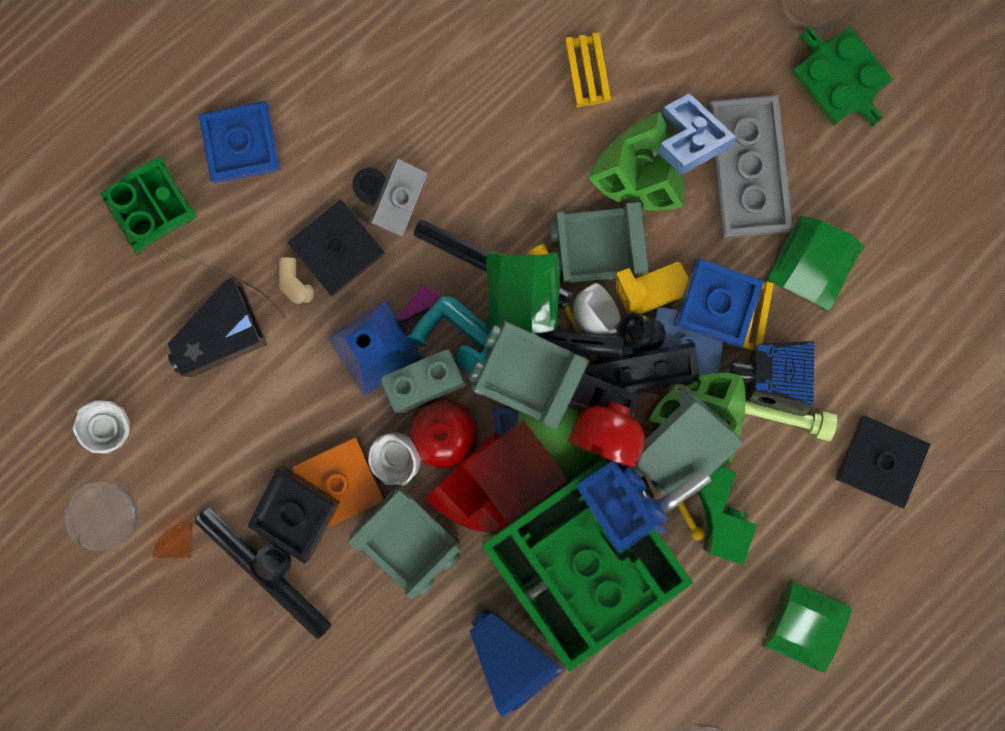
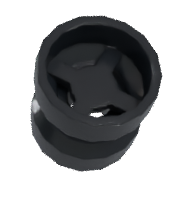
(641, 332)

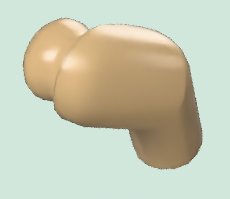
(290, 285)

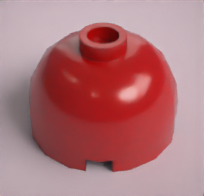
(443, 433)
(609, 433)

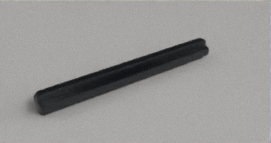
(465, 251)
(280, 589)

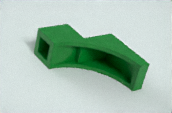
(729, 532)

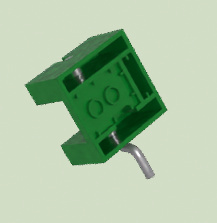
(575, 577)

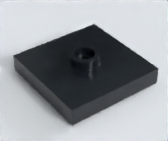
(336, 247)
(883, 462)
(293, 514)

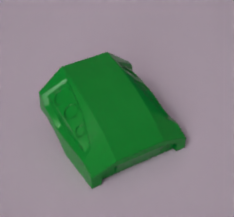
(150, 198)
(815, 261)
(523, 290)
(807, 626)

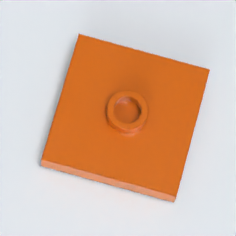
(344, 476)

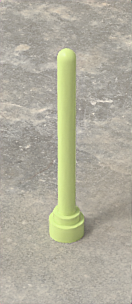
(821, 425)

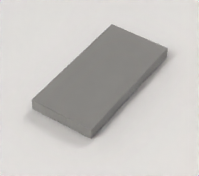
(753, 171)

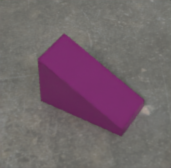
(419, 304)

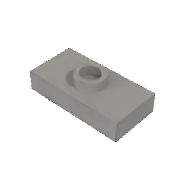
(398, 197)

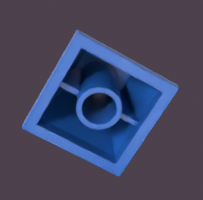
(384, 355)
(512, 662)

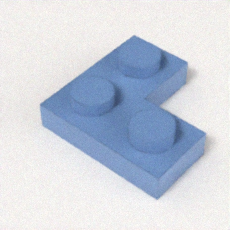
(698, 135)

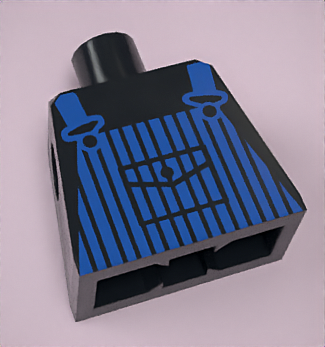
(780, 376)

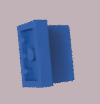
(621, 506)

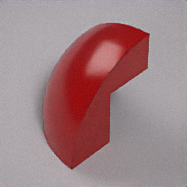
(464, 499)

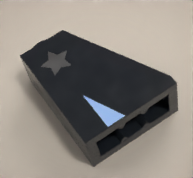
(216, 332)

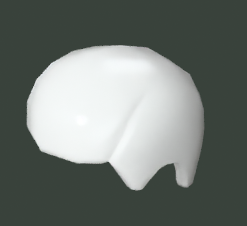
(596, 311)
(101, 426)
(394, 458)

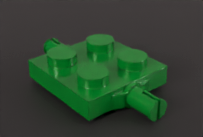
(842, 76)

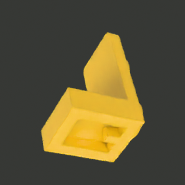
(652, 289)

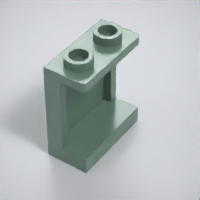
(600, 244)
(527, 373)
(423, 381)
(686, 444)
(406, 542)

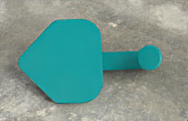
(463, 321)

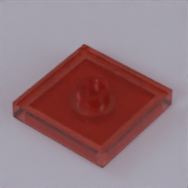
(516, 471)

